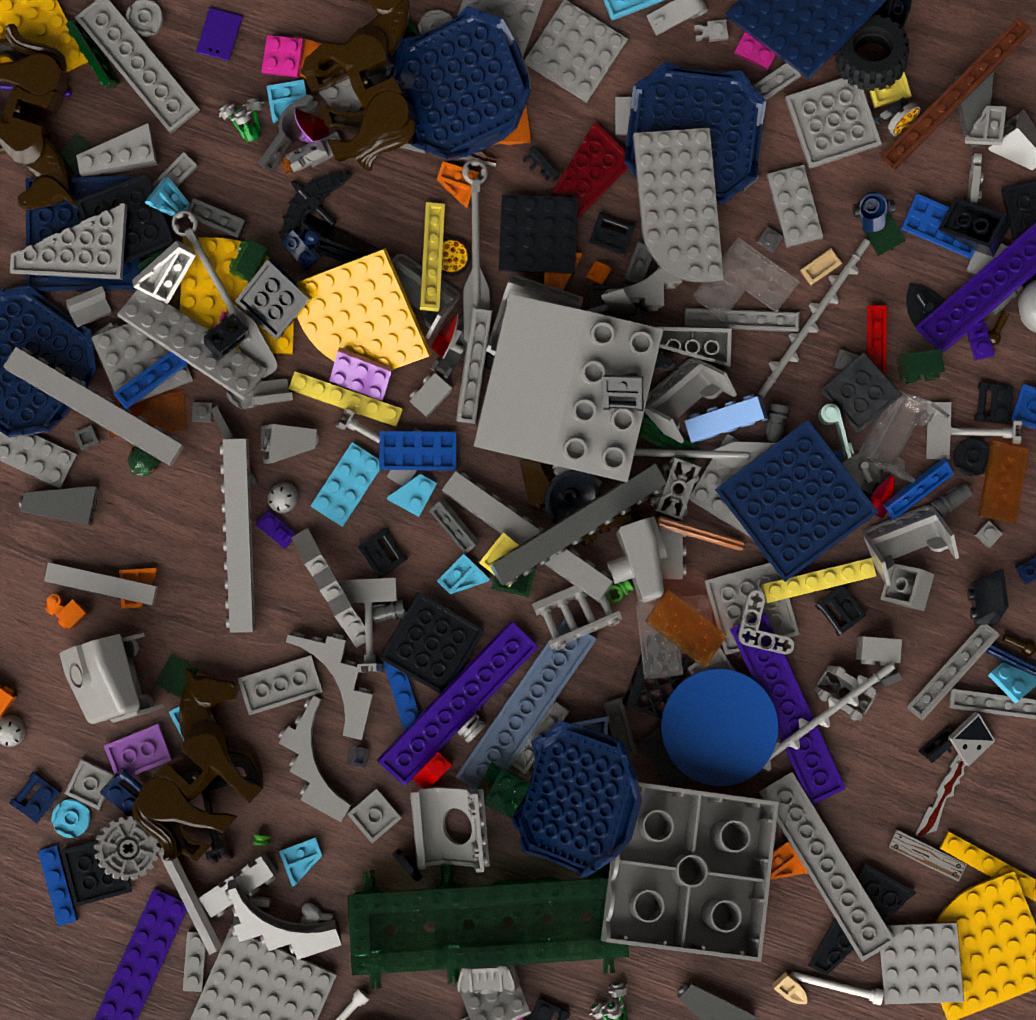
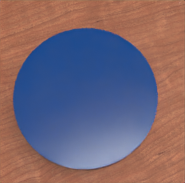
(719, 727)

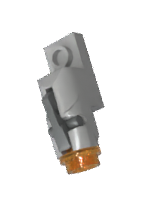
(308, 154)

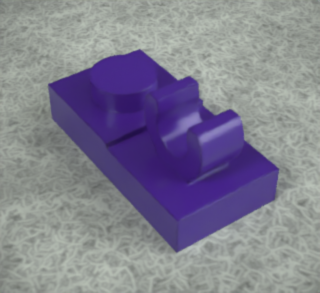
(980, 341)
(276, 529)

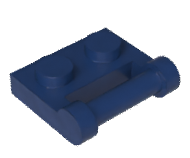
(120, 795)
(40, 801)

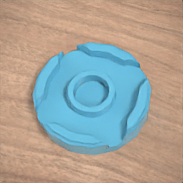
(71, 818)

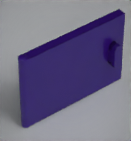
(219, 34)

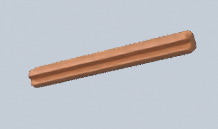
(700, 533)

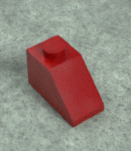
(432, 770)

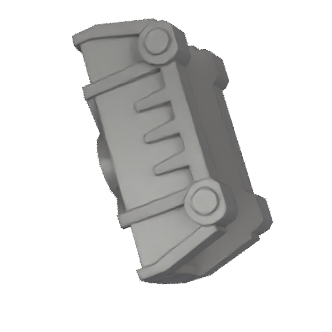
(670, 478)
(848, 682)
(488, 979)

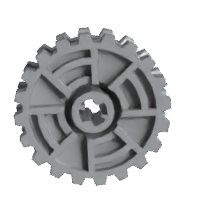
(111, 849)

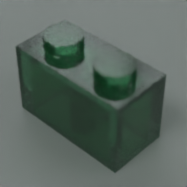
(249, 260)

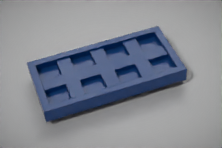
(924, 220)
(417, 450)

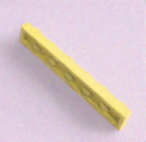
(432, 256)
(345, 399)
(819, 580)

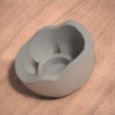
(281, 498)
(9, 732)

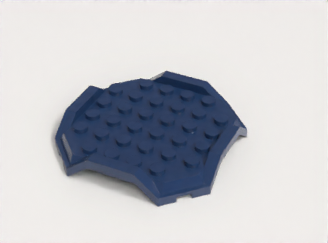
(463, 84)
(703, 99)
(48, 333)
(578, 799)

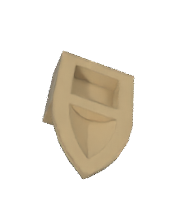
(790, 989)

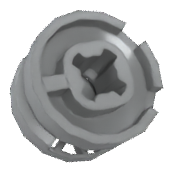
(473, 730)

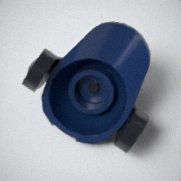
(873, 211)

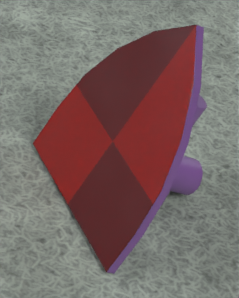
(312, 127)

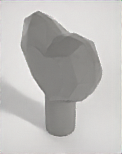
(312, 914)

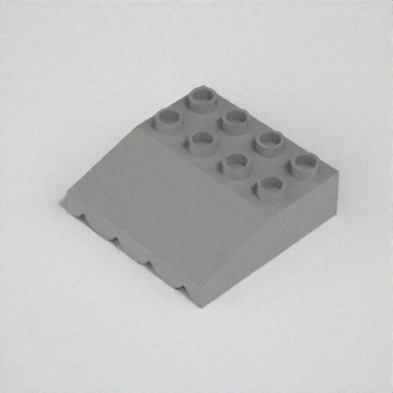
(549, 387)
(693, 874)

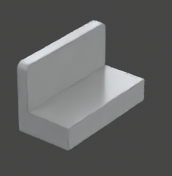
(88, 306)
(271, 392)

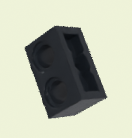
(229, 339)

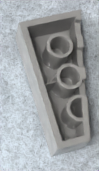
(124, 153)
(700, 343)
(248, 879)

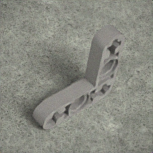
(753, 627)

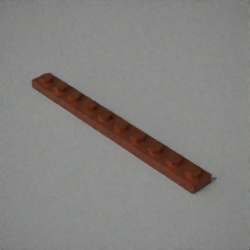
(956, 94)

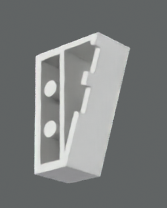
(165, 272)

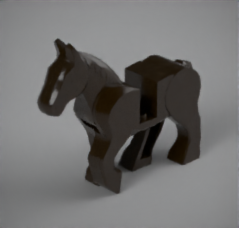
(38, 82)
(388, 115)
(166, 798)

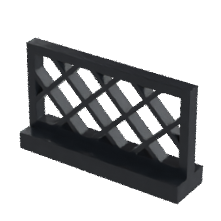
(638, 683)

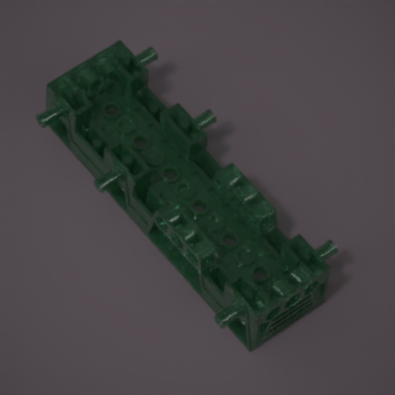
(489, 941)

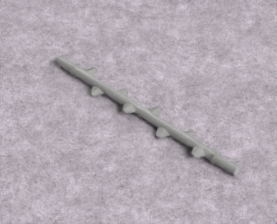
(810, 326)
(834, 705)

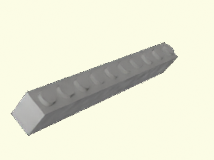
(93, 406)
(521, 529)
(238, 535)

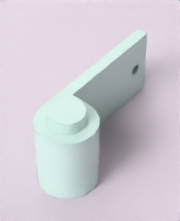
(830, 415)

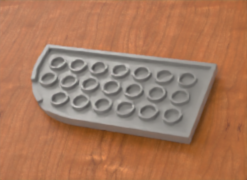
(679, 202)

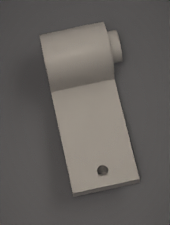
(675, 13)

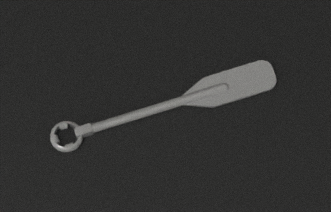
(476, 290)
(255, 345)
(734, 455)

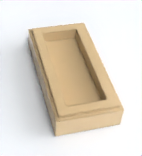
(821, 266)

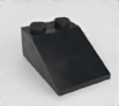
(975, 226)
(988, 598)

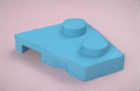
(462, 575)
(1013, 681)

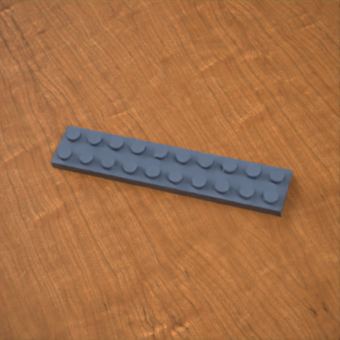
(526, 707)

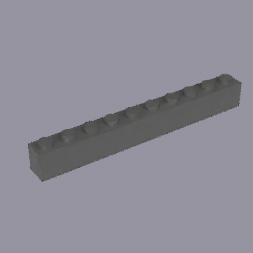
(577, 524)

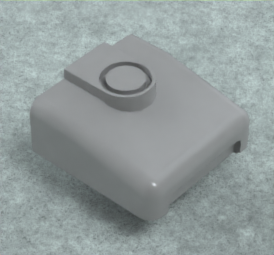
(641, 552)
(101, 678)

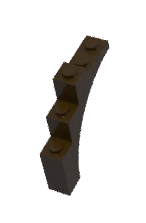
(536, 486)

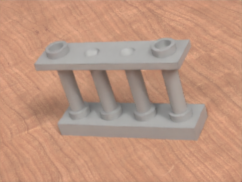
(561, 601)

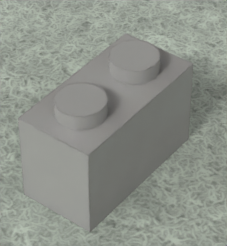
(430, 394)

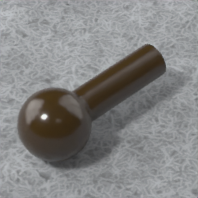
(994, 335)
(1028, 647)

